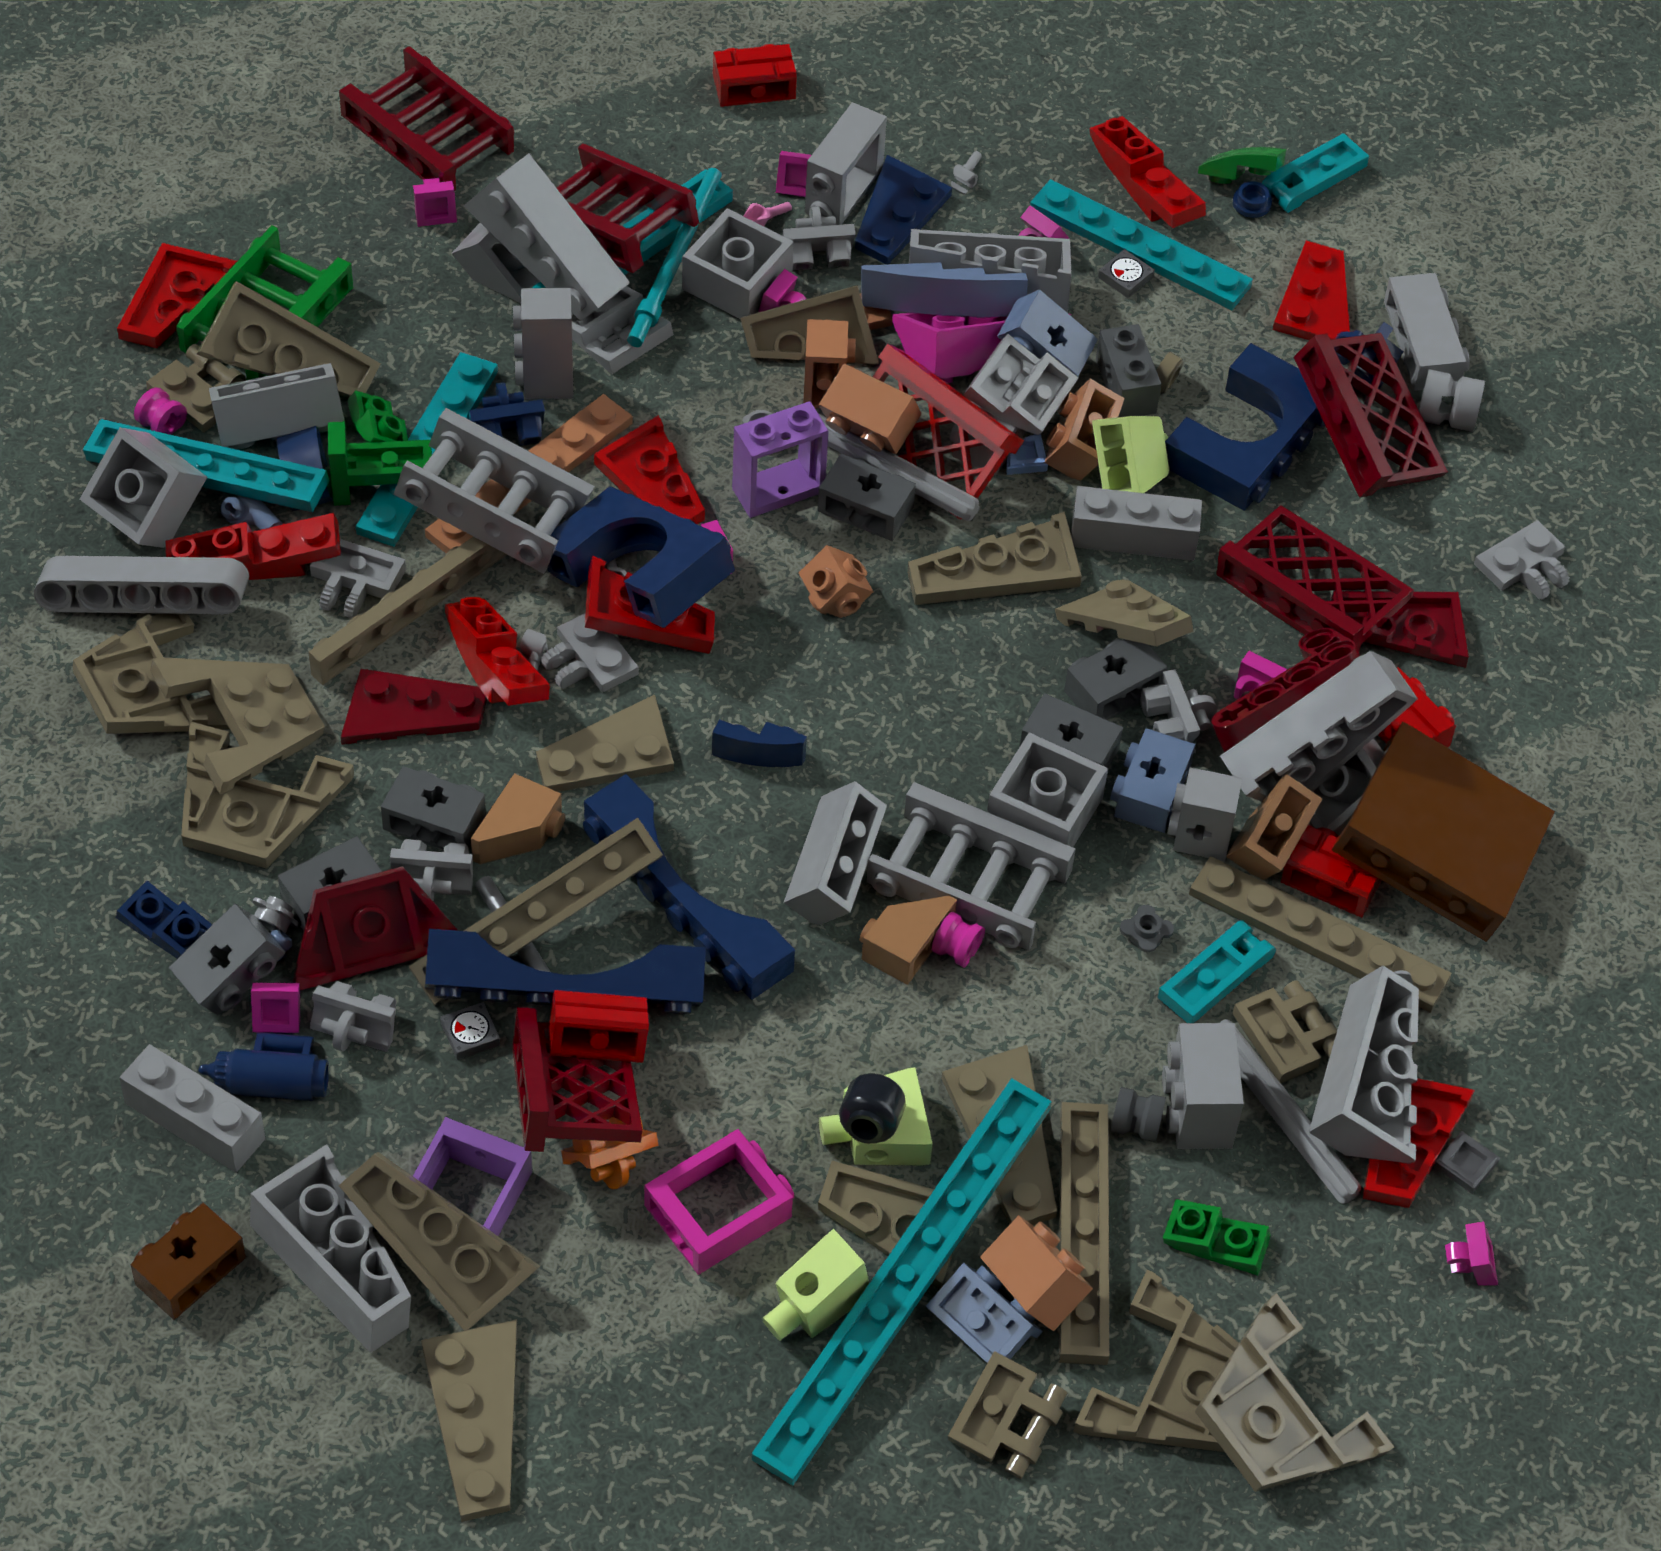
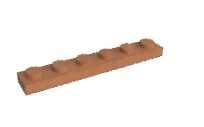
(563, 448)

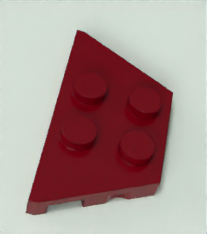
(366, 927)

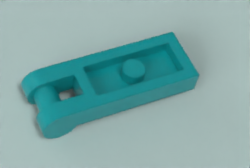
(1316, 171)
(1215, 972)

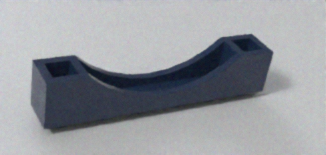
(744, 946)
(469, 964)

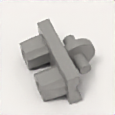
(820, 234)
(1186, 711)
(436, 871)
(353, 1018)

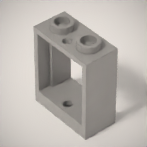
(846, 162)

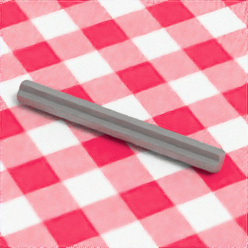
(927, 485)
(1294, 1123)

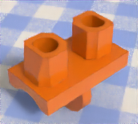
(609, 1159)

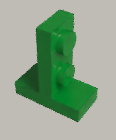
(369, 461)

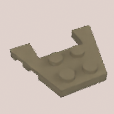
(124, 690)
(260, 705)
(254, 817)
(1179, 1384)
(1265, 1420)

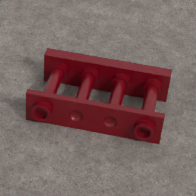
(417, 150)
(641, 189)

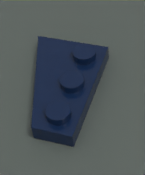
(899, 203)

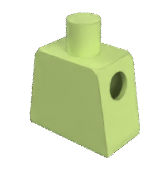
(1131, 452)
(907, 1146)
(833, 1276)

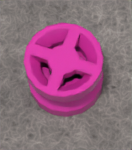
(159, 412)
(958, 939)

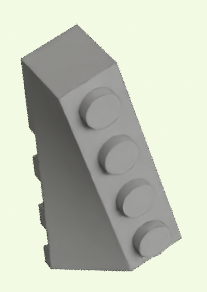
(1370, 1072)

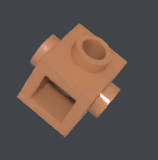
(836, 582)

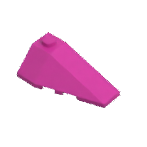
(948, 343)

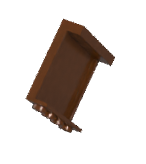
(1444, 832)

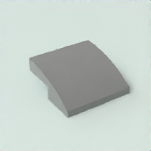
(610, 318)
(1021, 386)

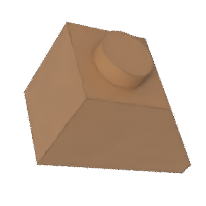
(518, 821)
(1274, 828)
(904, 936)

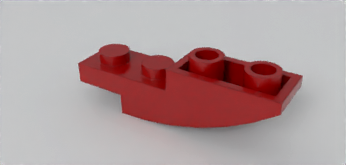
(1142, 172)
(265, 552)
(491, 653)

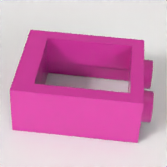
(685, 1232)

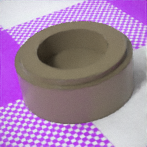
(1169, 370)

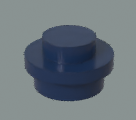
(1252, 200)

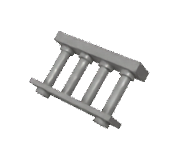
(508, 465)
(968, 828)

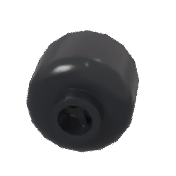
(872, 1108)

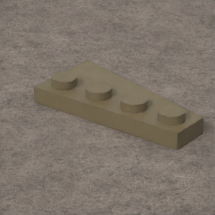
(273, 341)
(1016, 563)
(973, 1091)
(442, 1245)
(475, 1410)

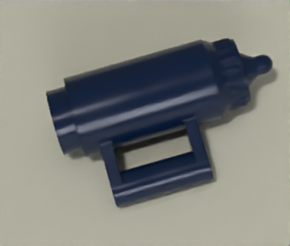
(275, 1069)

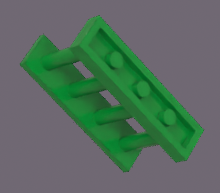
(325, 293)

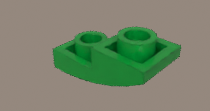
(1231, 164)
(375, 418)
(1206, 1234)

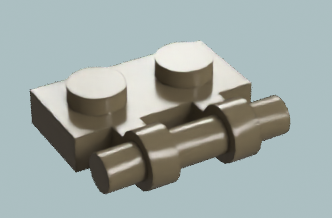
(190, 389)
(1277, 1035)
(994, 1407)

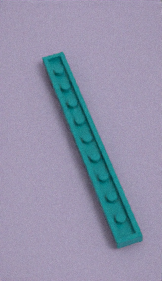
(900, 1283)

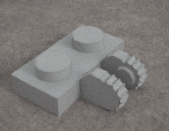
(1521, 557)
(360, 570)
(596, 655)

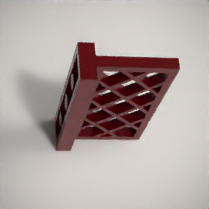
(1349, 419)
(1293, 599)
(542, 1105)

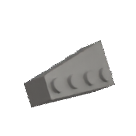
(547, 236)
(1041, 258)
(1322, 728)
(332, 1248)

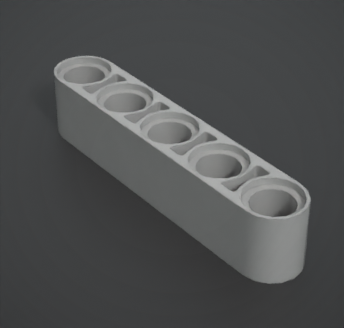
(141, 584)

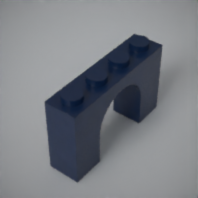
(1239, 469)
(619, 523)

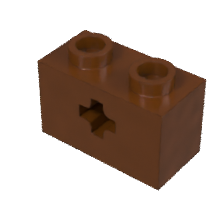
(187, 1260)

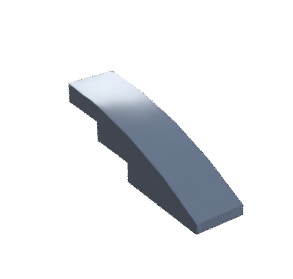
(940, 291)

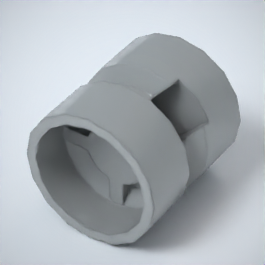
(1465, 404)

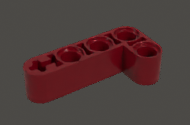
(1324, 656)

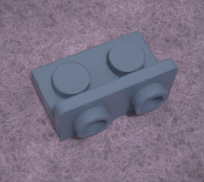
(981, 1314)

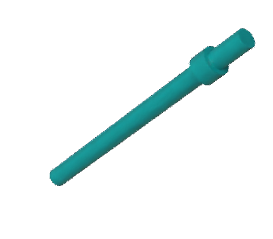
(650, 309)

